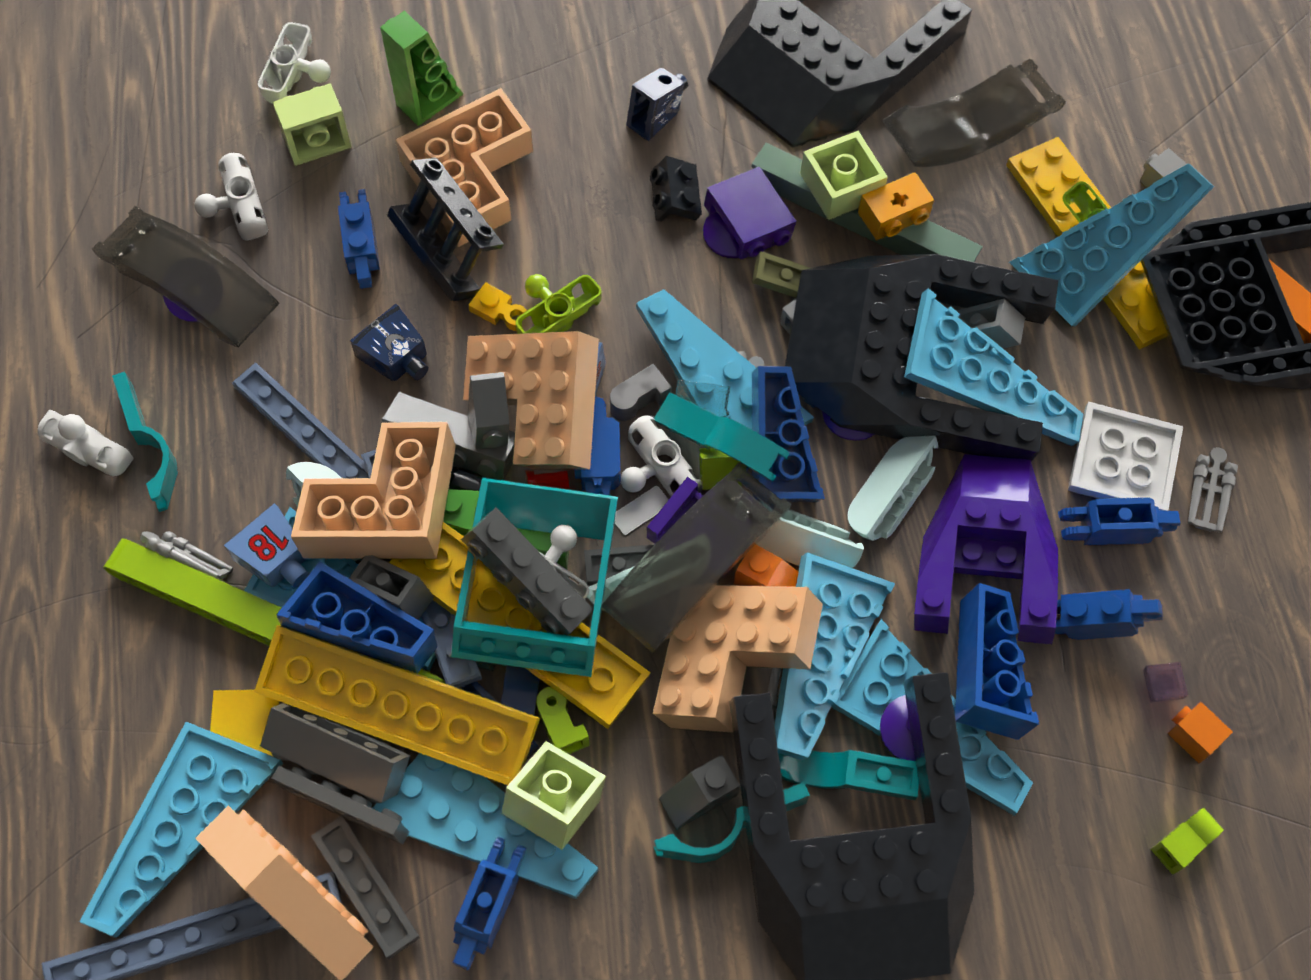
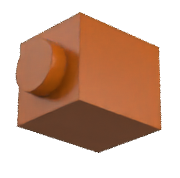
(1199, 731)

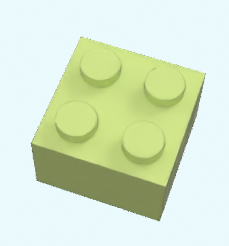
(312, 124)
(841, 173)
(553, 795)

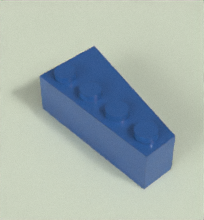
(779, 419)
(357, 619)
(989, 666)

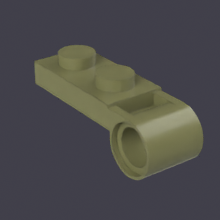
(777, 274)

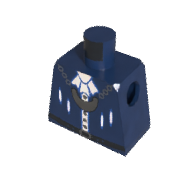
(655, 102)
(391, 346)

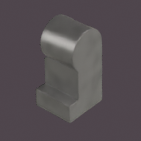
(638, 392)

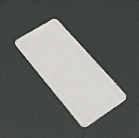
(640, 510)

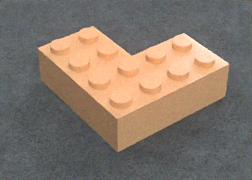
(470, 147)
(554, 392)
(386, 515)
(724, 636)
(286, 890)

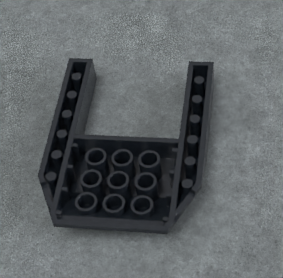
(811, 78)
(1226, 300)
(856, 338)
(866, 899)

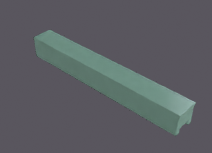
(927, 238)

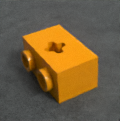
(896, 206)

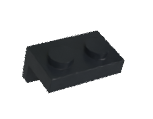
(675, 189)

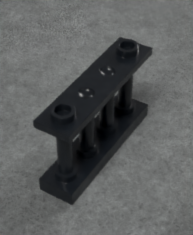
(423, 236)

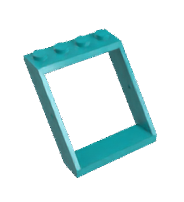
(537, 510)

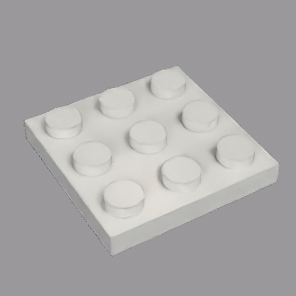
(1125, 456)

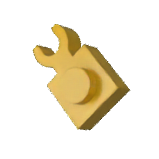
(495, 305)

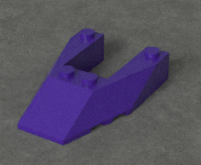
(992, 527)

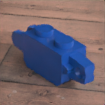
(358, 237)
(605, 454)
(1118, 521)
(1105, 614)
(486, 904)

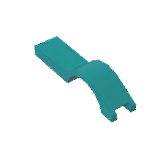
(720, 434)
(163, 483)
(853, 771)
(672, 848)

